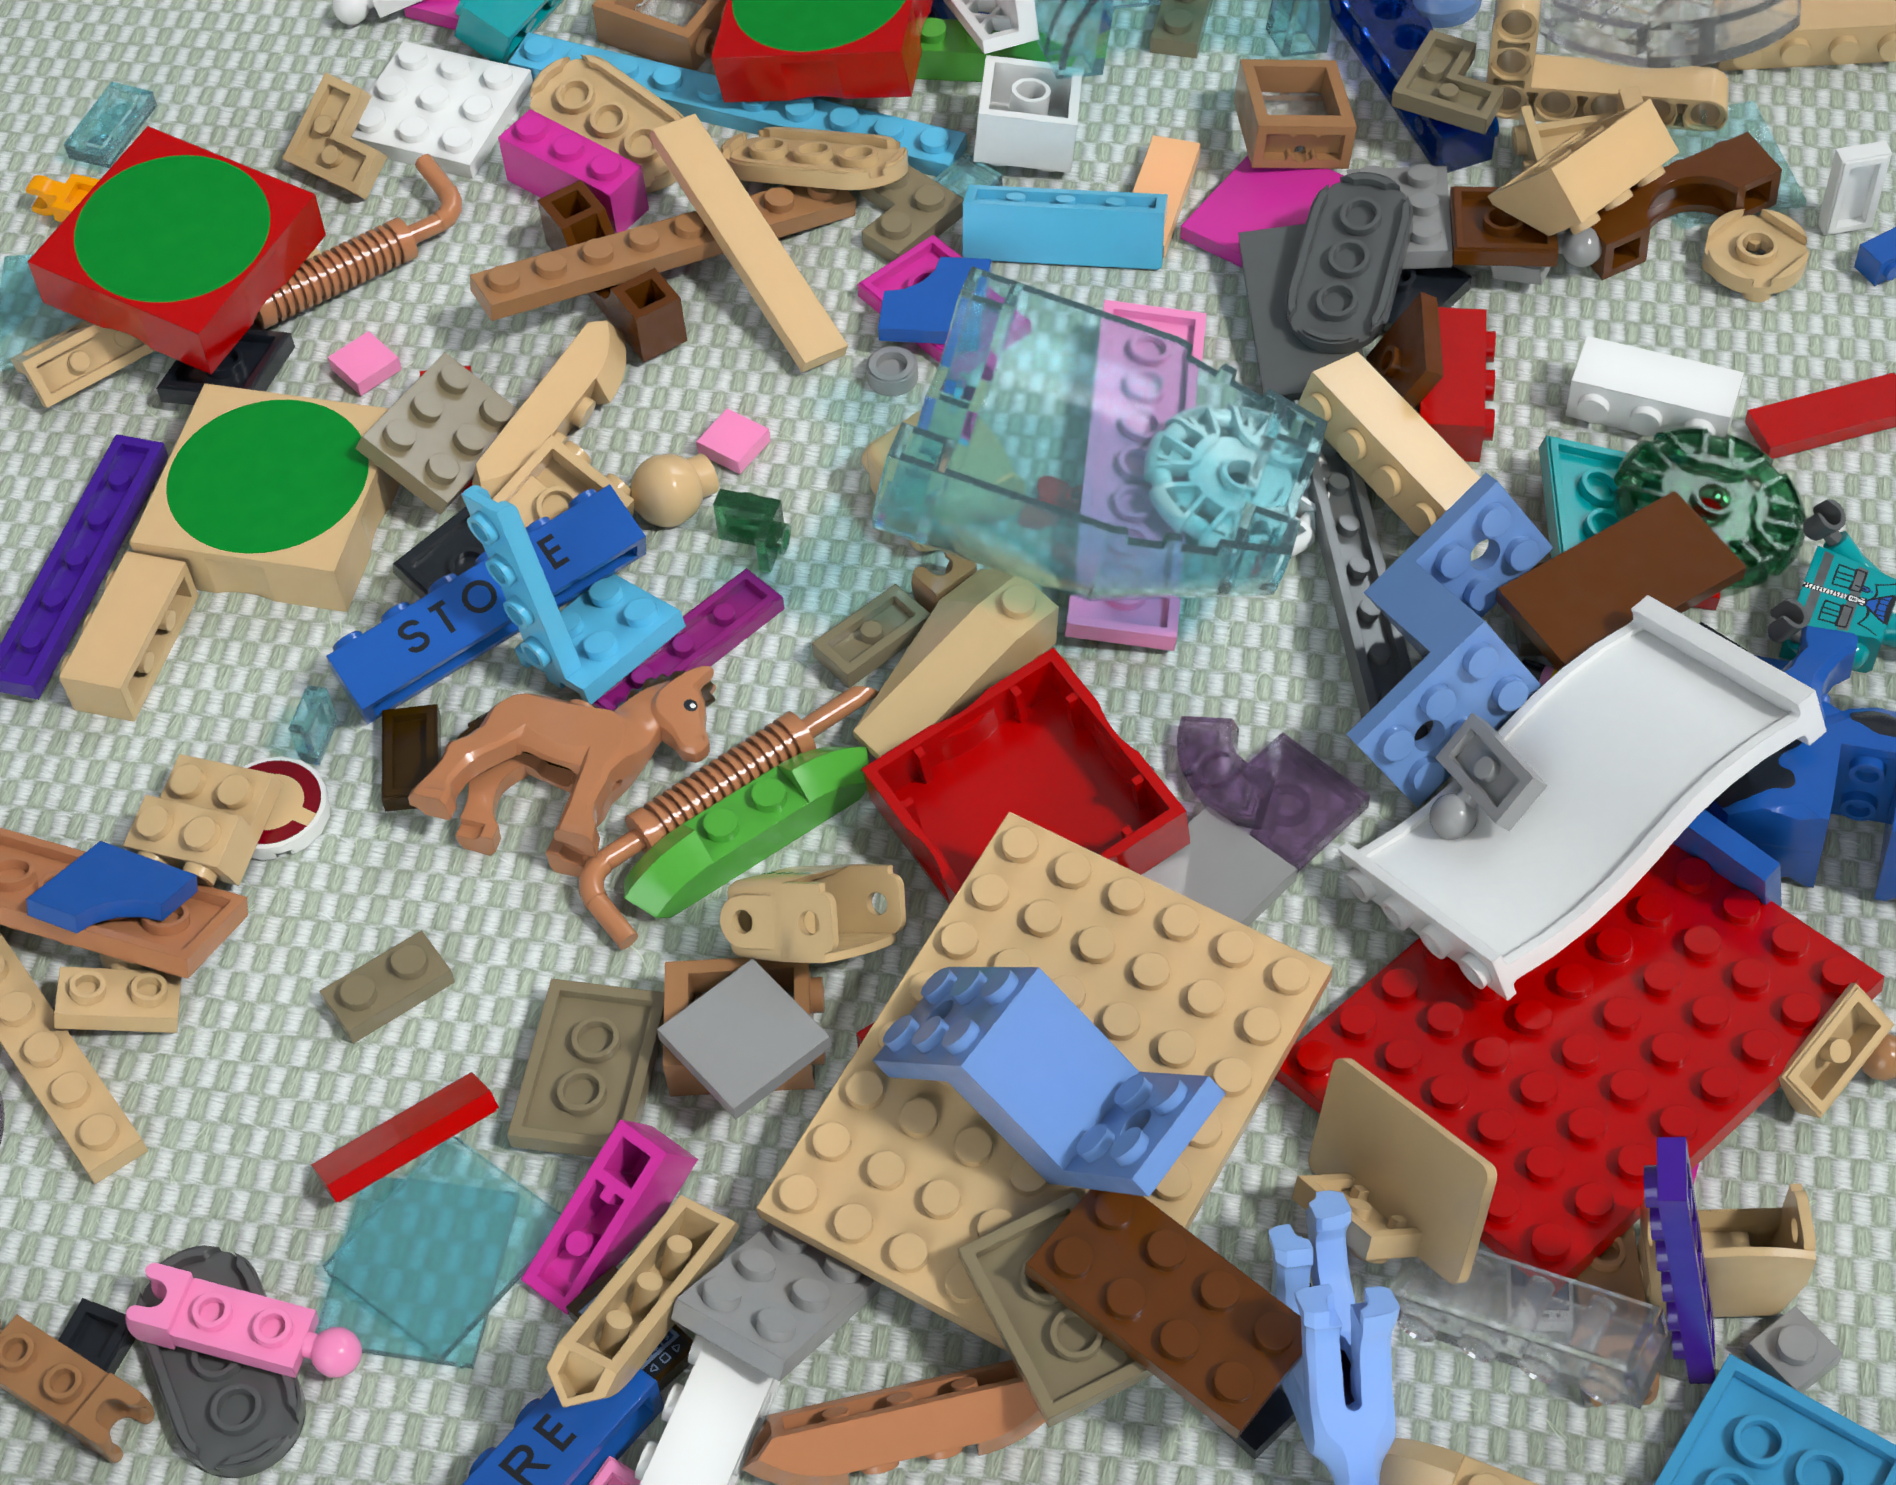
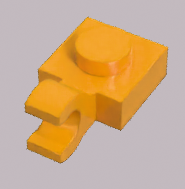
(58, 197)

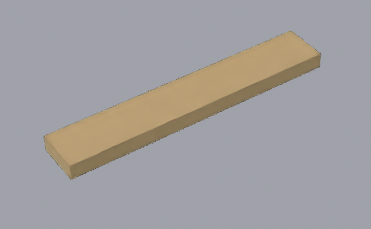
(748, 243)

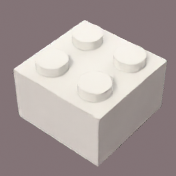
(1026, 116)

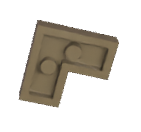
(1438, 87)
(914, 212)

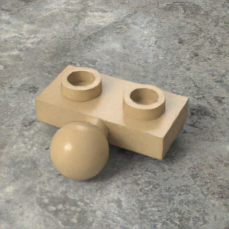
(117, 998)

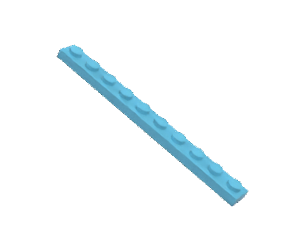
(695, 92)

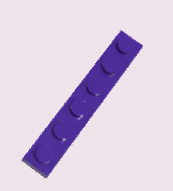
(78, 564)
(1681, 1258)

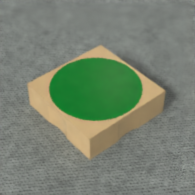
(270, 497)

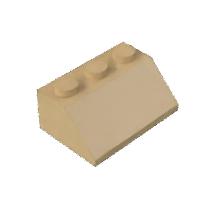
(1589, 172)

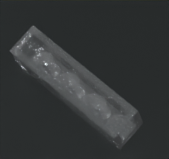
(1538, 1324)

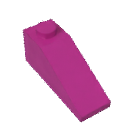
(609, 1211)

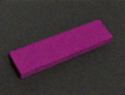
(709, 633)

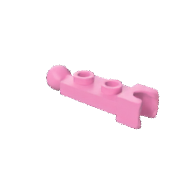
(239, 1326)

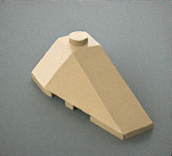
(964, 647)

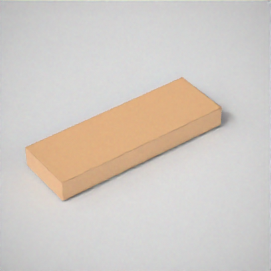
(1169, 171)

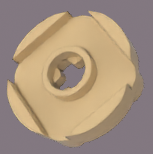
(1756, 275)

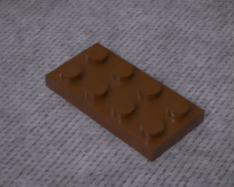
(1171, 1305)

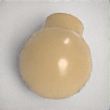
(672, 488)

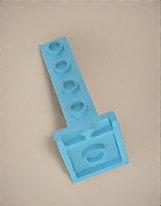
(591, 639)

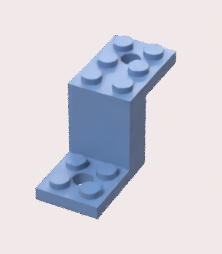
(1438, 607)
(1048, 1078)

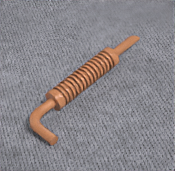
(365, 255)
(704, 788)

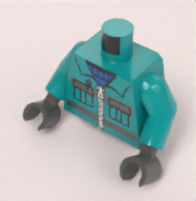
(1838, 593)

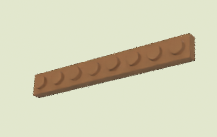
(632, 252)

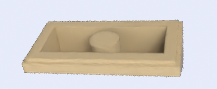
(1834, 1052)

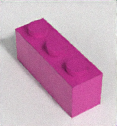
(549, 157)

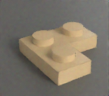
(325, 142)

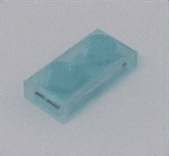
(110, 125)

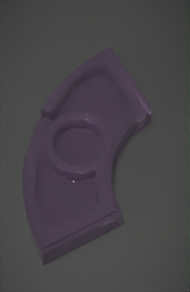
(1218, 772)

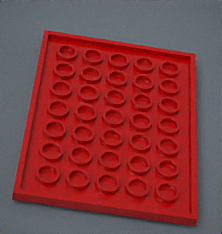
(1630, 1034)

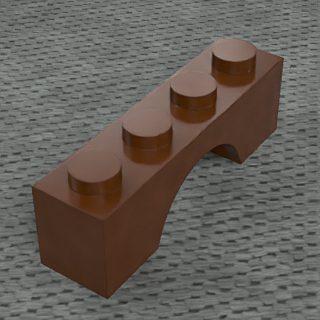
(1713, 181)
(641, 307)

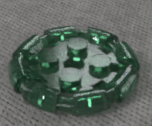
(1723, 472)

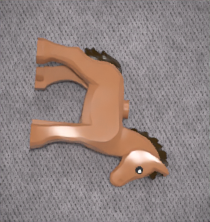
(572, 747)

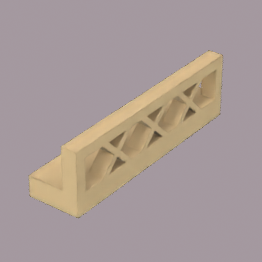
(76, 360)

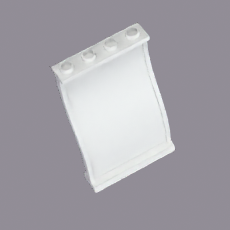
(1630, 754)

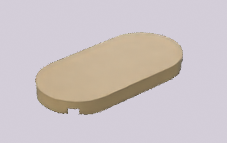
(606, 108)
(816, 158)

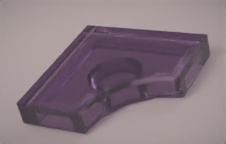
(1307, 802)

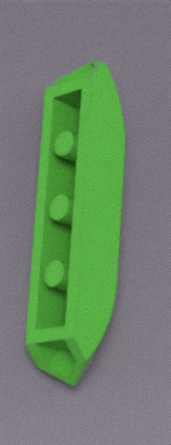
(954, 55)
(745, 829)

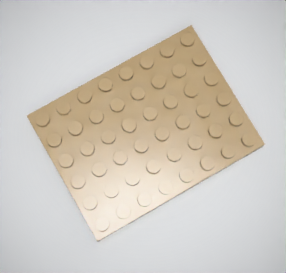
(913, 1172)

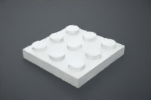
(441, 107)

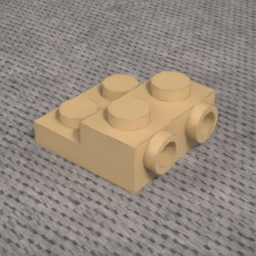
(554, 479)
(205, 819)

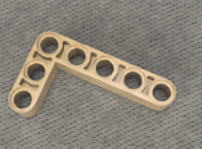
(1584, 87)

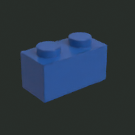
(1878, 258)

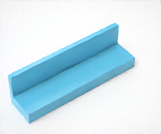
(1064, 226)

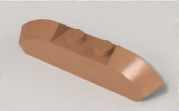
(893, 1425)

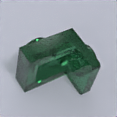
(753, 521)

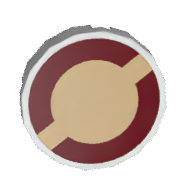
(298, 811)

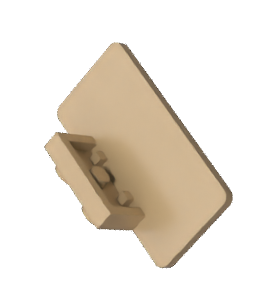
(1402, 1174)

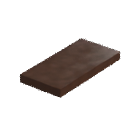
(1596, 583)

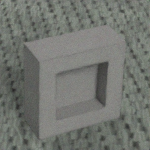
(1794, 1351)

